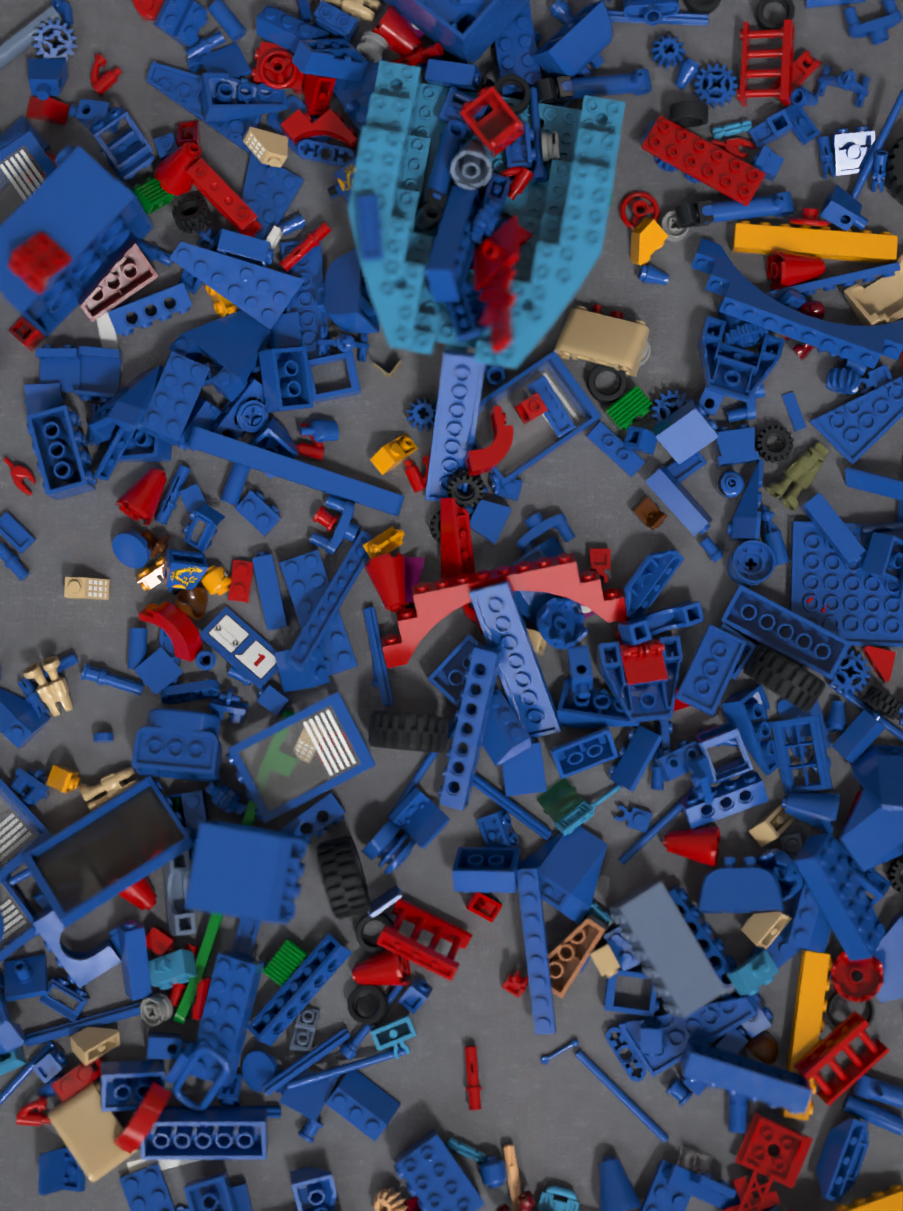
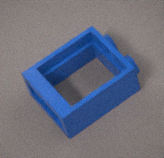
(131, 154)
(245, 248)
(353, 390)
(719, 735)
(610, 994)

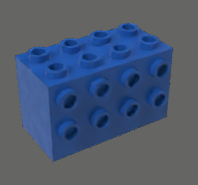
(61, 452)
(436, 1177)

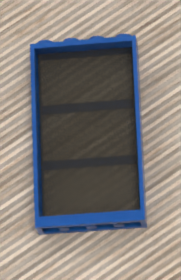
(108, 851)

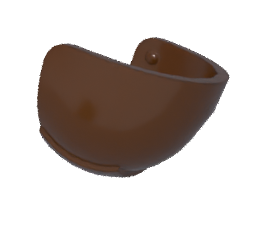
(192, 602)
(763, 1047)

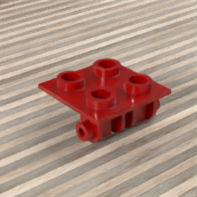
(643, 662)

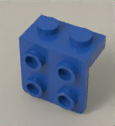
(118, 146)
(60, 366)
(419, 818)
(59, 1172)

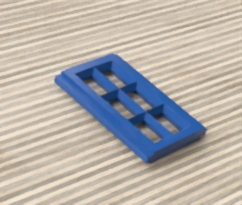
(819, 749)

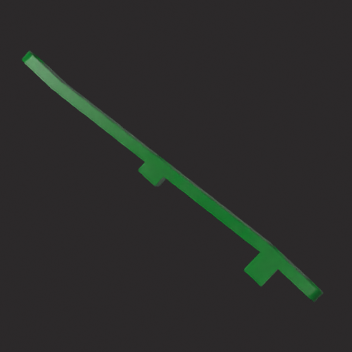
(212, 931)

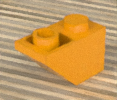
(645, 240)
(393, 453)
(63, 779)

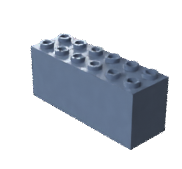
(666, 949)

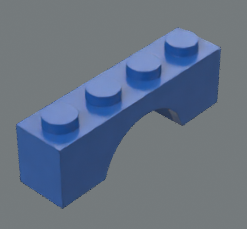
(668, 618)

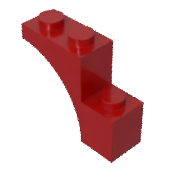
(300, 126)

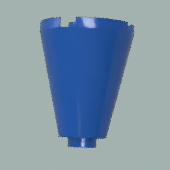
(813, 808)
(615, 1187)

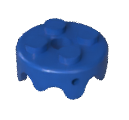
(571, 621)
(785, 870)

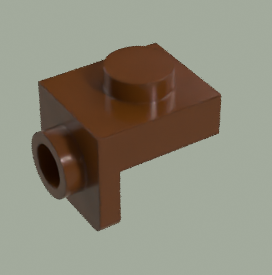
(649, 513)
(155, 544)

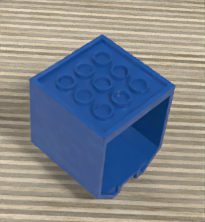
(246, 872)

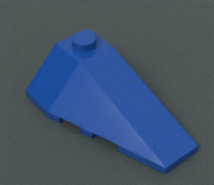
(232, 98)
(746, 519)
(592, 712)
(751, 718)
(19, 719)
(313, 1189)

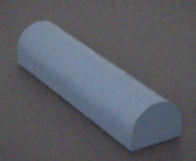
(23, 39)

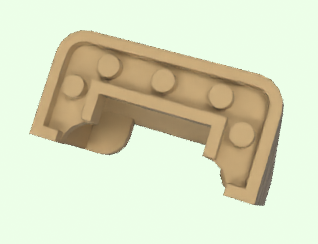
(880, 301)
(603, 340)
(89, 1131)

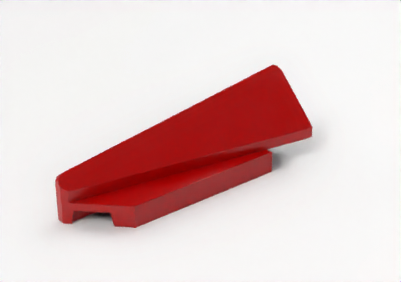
(455, 540)

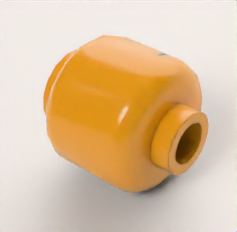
(216, 580)

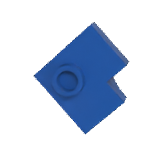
(767, 162)

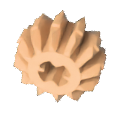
(389, 1201)

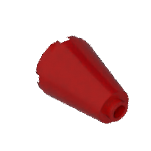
(397, 33)
(172, 170)
(792, 268)
(143, 496)
(389, 580)
(695, 844)
(140, 895)
(382, 969)

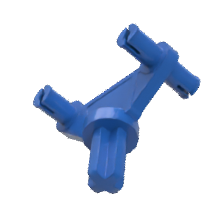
(844, 81)
(344, 343)

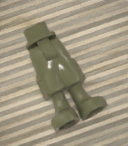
(800, 472)

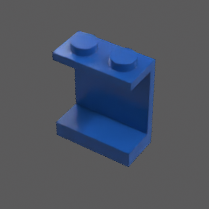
(99, 373)

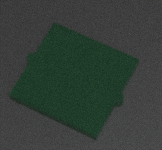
(560, 800)

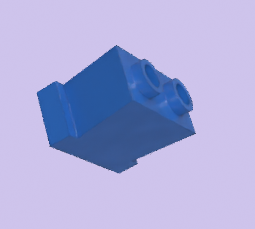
(736, 446)

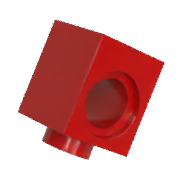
(530, 408)
(160, 941)

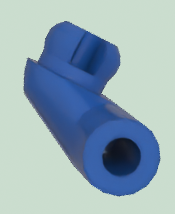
(64, 9)

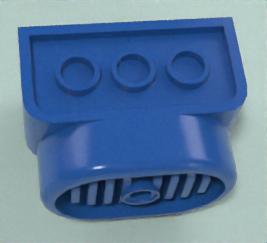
(179, 746)

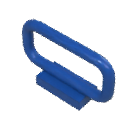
(185, 1065)

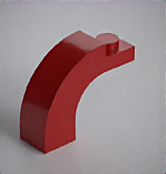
(486, 459)
(177, 625)
(143, 1118)

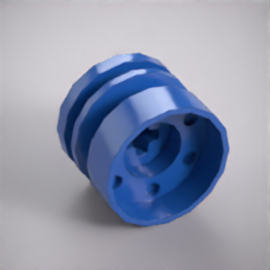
(758, 555)
(389, 847)

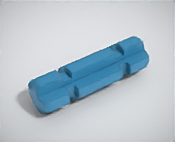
(731, 129)
(465, 1150)

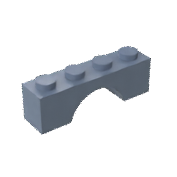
(180, 919)

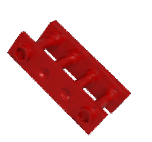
(783, 72)
(224, 199)
(418, 953)
(830, 1046)

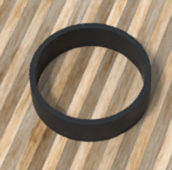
(829, 1007)

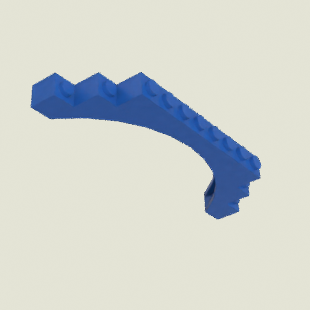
(750, 304)

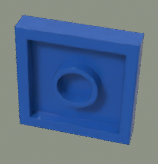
(26, 978)

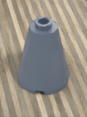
(471, 166)

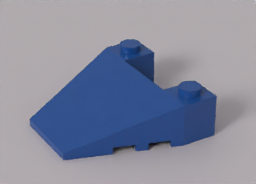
(230, 343)
(732, 369)
(642, 700)
(891, 956)

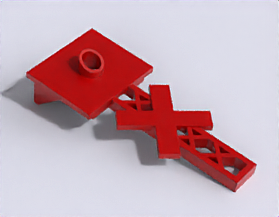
(490, 258)
(755, 1156)

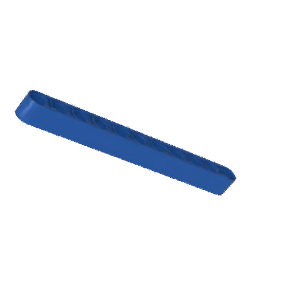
(295, 471)

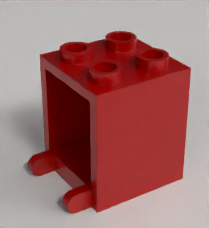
(497, 128)

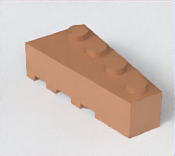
(572, 953)

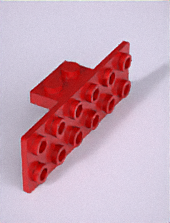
(703, 160)

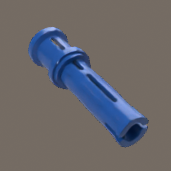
(102, 677)

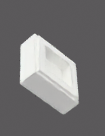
(274, 236)

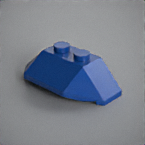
(468, 313)
(649, 581)
(842, 1158)

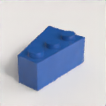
(330, 59)

